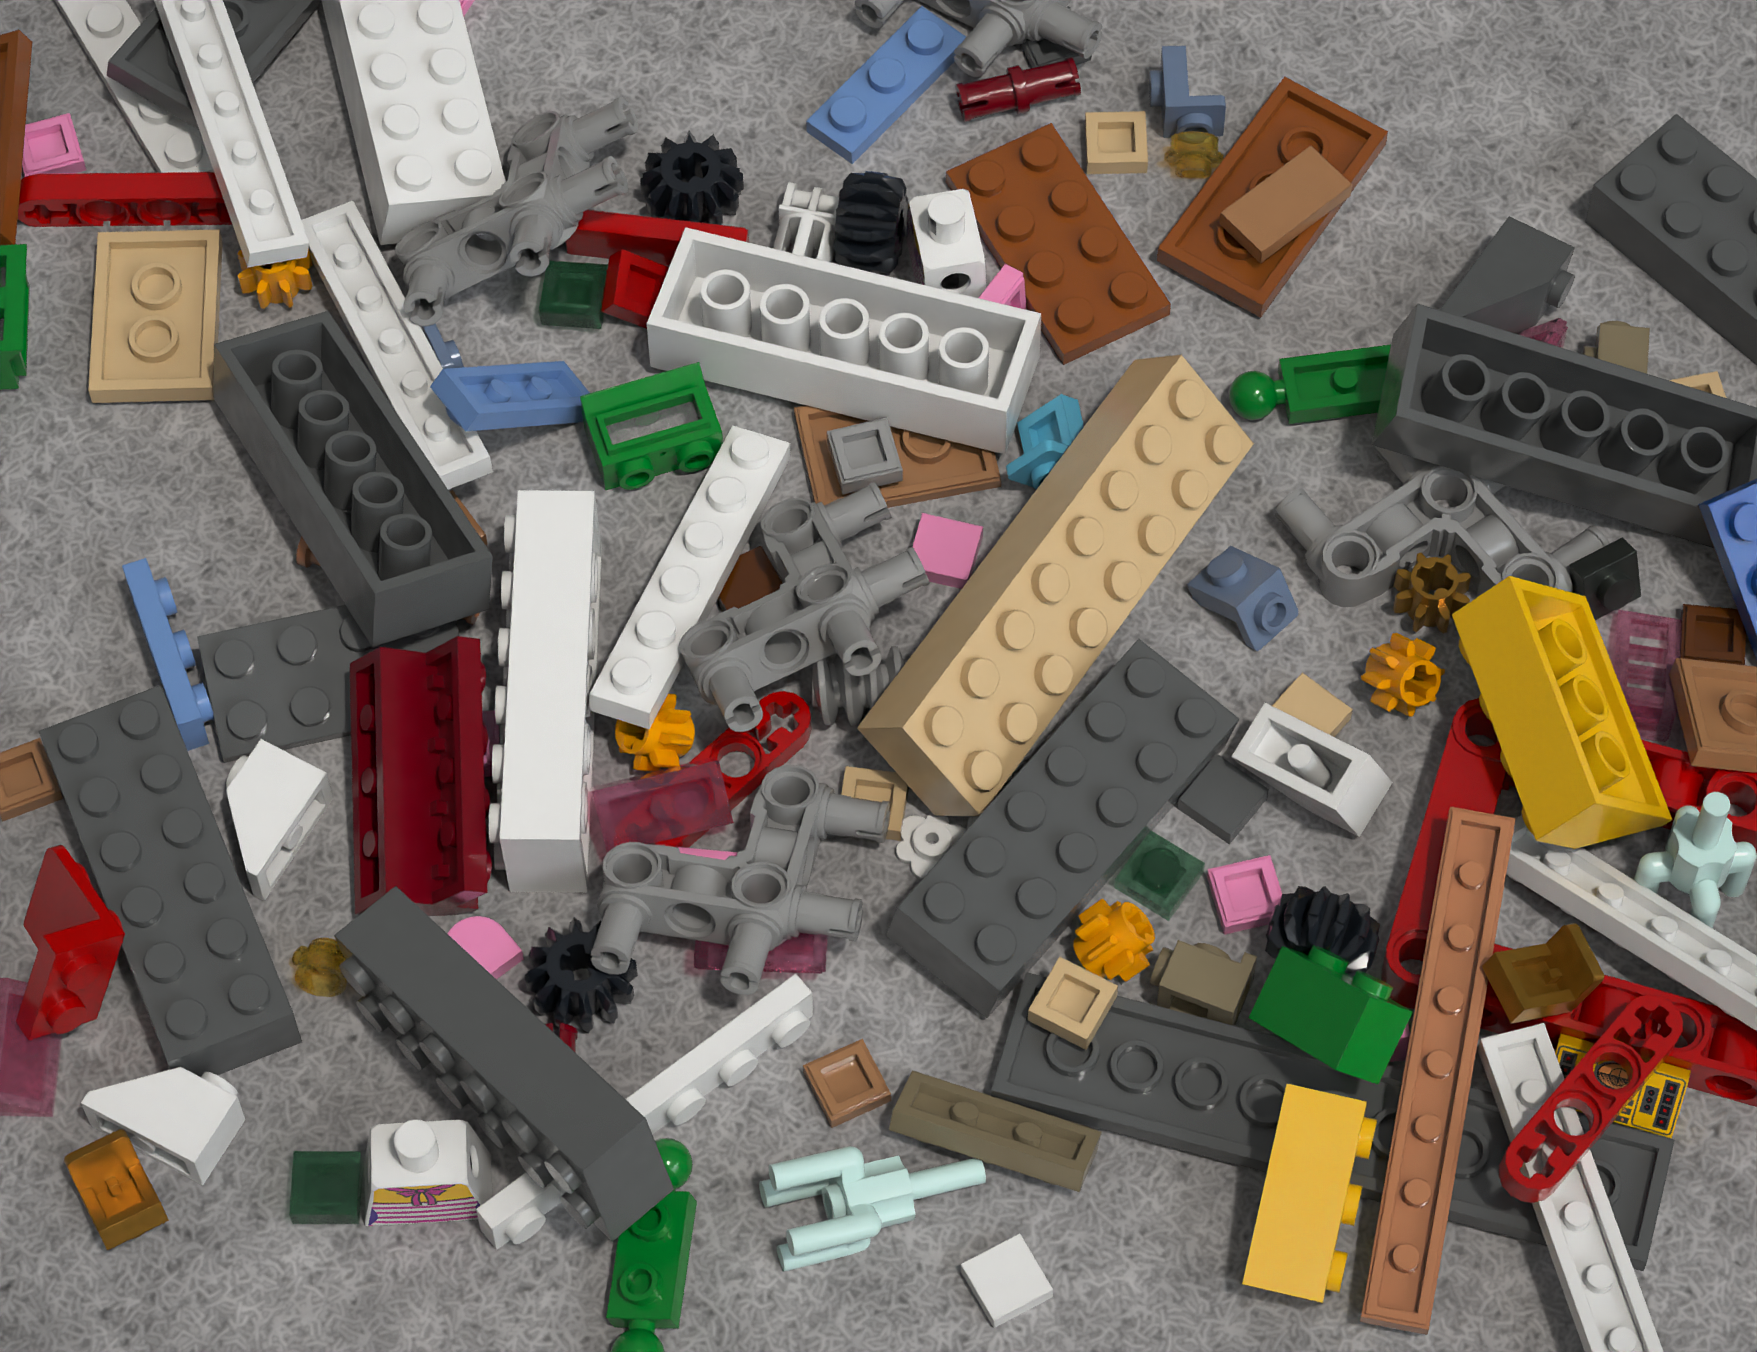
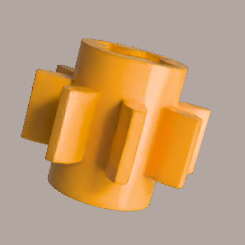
(275, 281)
(1403, 674)
(663, 743)
(1114, 940)

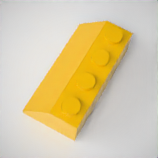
(1559, 715)

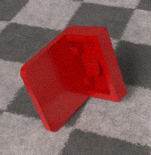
(75, 947)

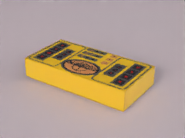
(1656, 1103)

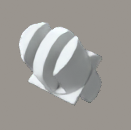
(807, 222)

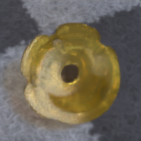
(1193, 154)
(319, 968)

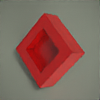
(632, 287)

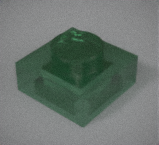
(573, 295)
(1159, 875)
(326, 1187)

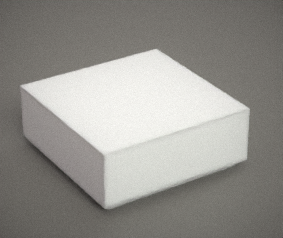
(1006, 1280)

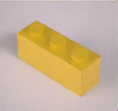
(1308, 1194)

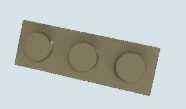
(995, 1131)

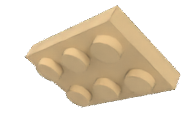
(155, 316)

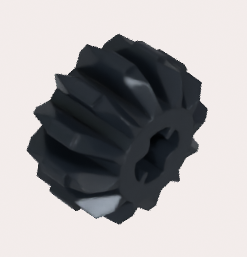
(692, 181)
(870, 222)
(1326, 922)
(560, 992)

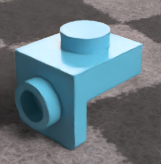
(1045, 439)

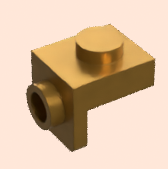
(1544, 977)
(115, 1189)

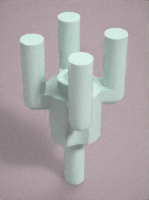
(1701, 858)
(855, 1198)

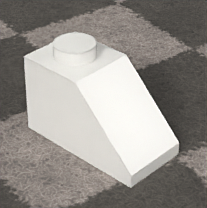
(1313, 769)
(274, 810)
(171, 1118)

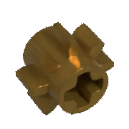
(1428, 575)

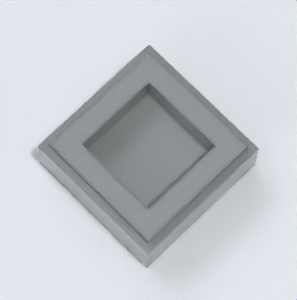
(864, 455)

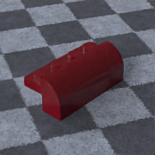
(420, 776)

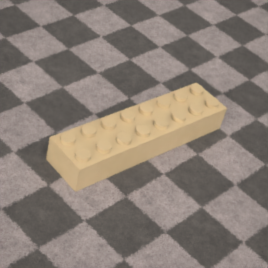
(1056, 587)

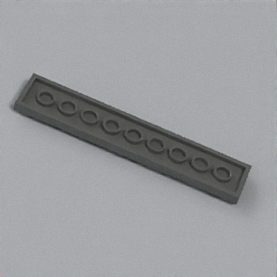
(1222, 1095)

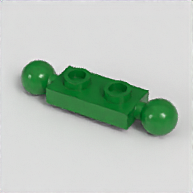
(1315, 386)
(654, 1261)

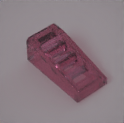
(1650, 709)

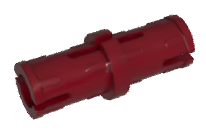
(1018, 89)

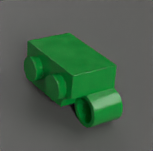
(1330, 1013)

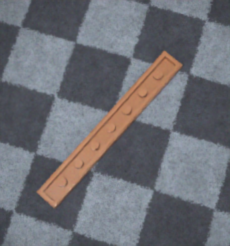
(1437, 1072)

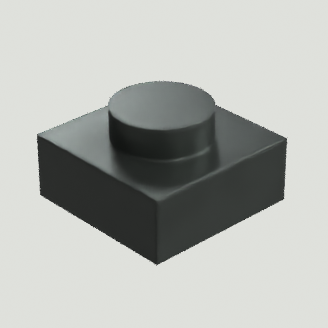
(1607, 577)

